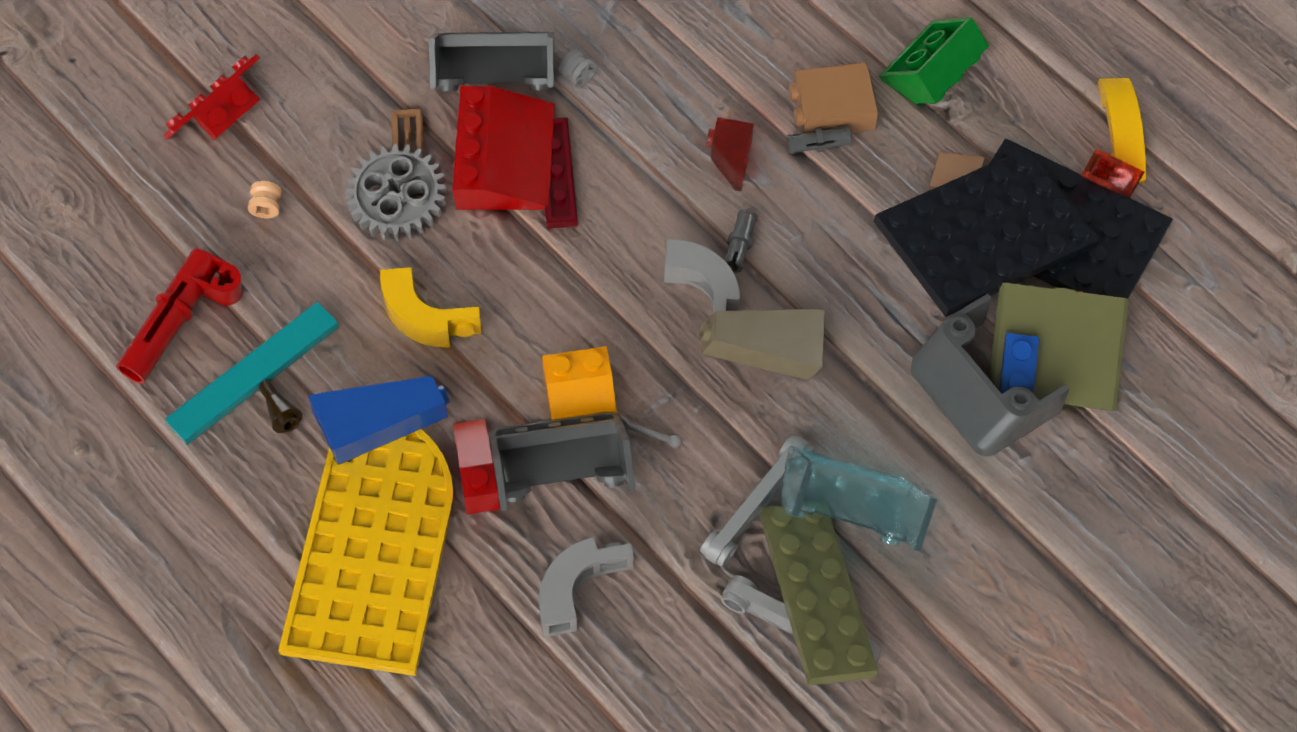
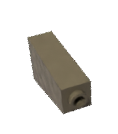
(767, 339)

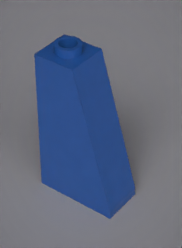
(377, 414)

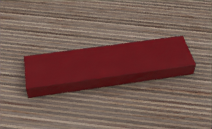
(561, 199)

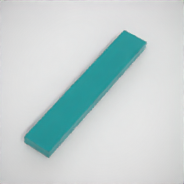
(245, 376)

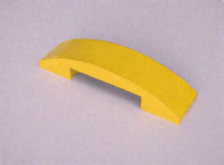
(1124, 121)

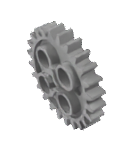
(410, 212)

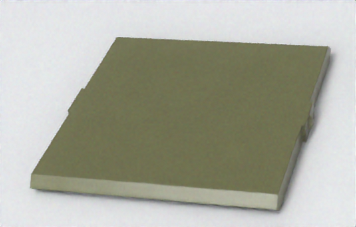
(1077, 341)

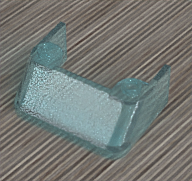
(857, 496)

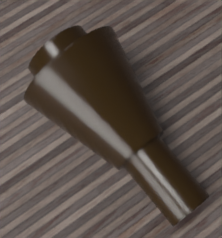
(282, 413)

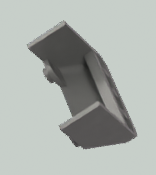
(492, 59)
(968, 396)
(560, 452)

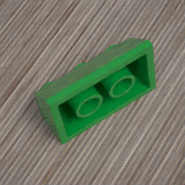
(935, 60)

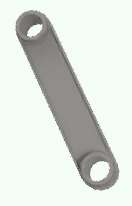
(722, 545)
(744, 596)

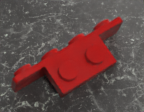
(222, 106)

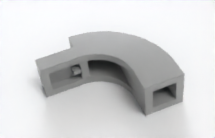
(703, 269)
(568, 573)

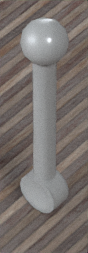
(674, 440)

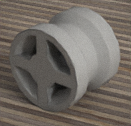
(577, 67)

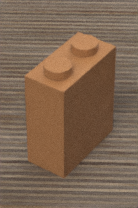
(834, 98)

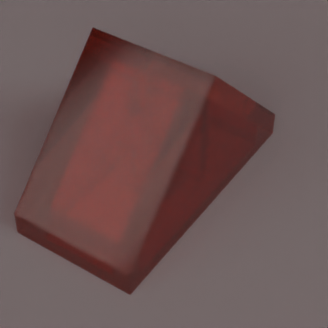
(1112, 173)

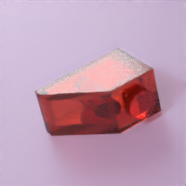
(731, 149)

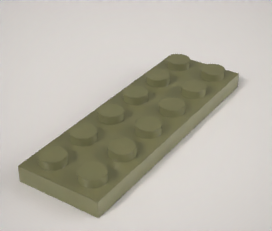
(818, 597)

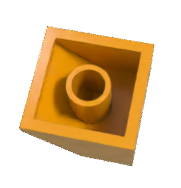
(578, 383)

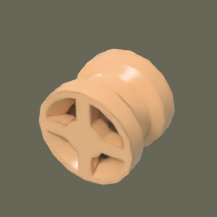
(264, 199)

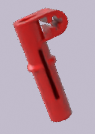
(175, 307)

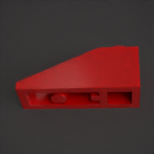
(476, 466)

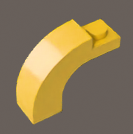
(420, 321)

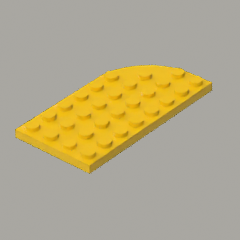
(372, 558)

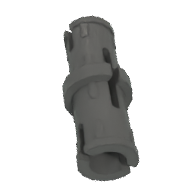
(819, 139)
(740, 239)

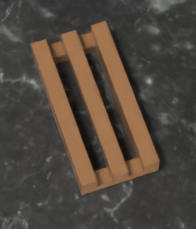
(407, 114)

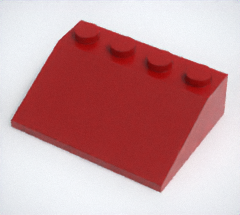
(502, 150)

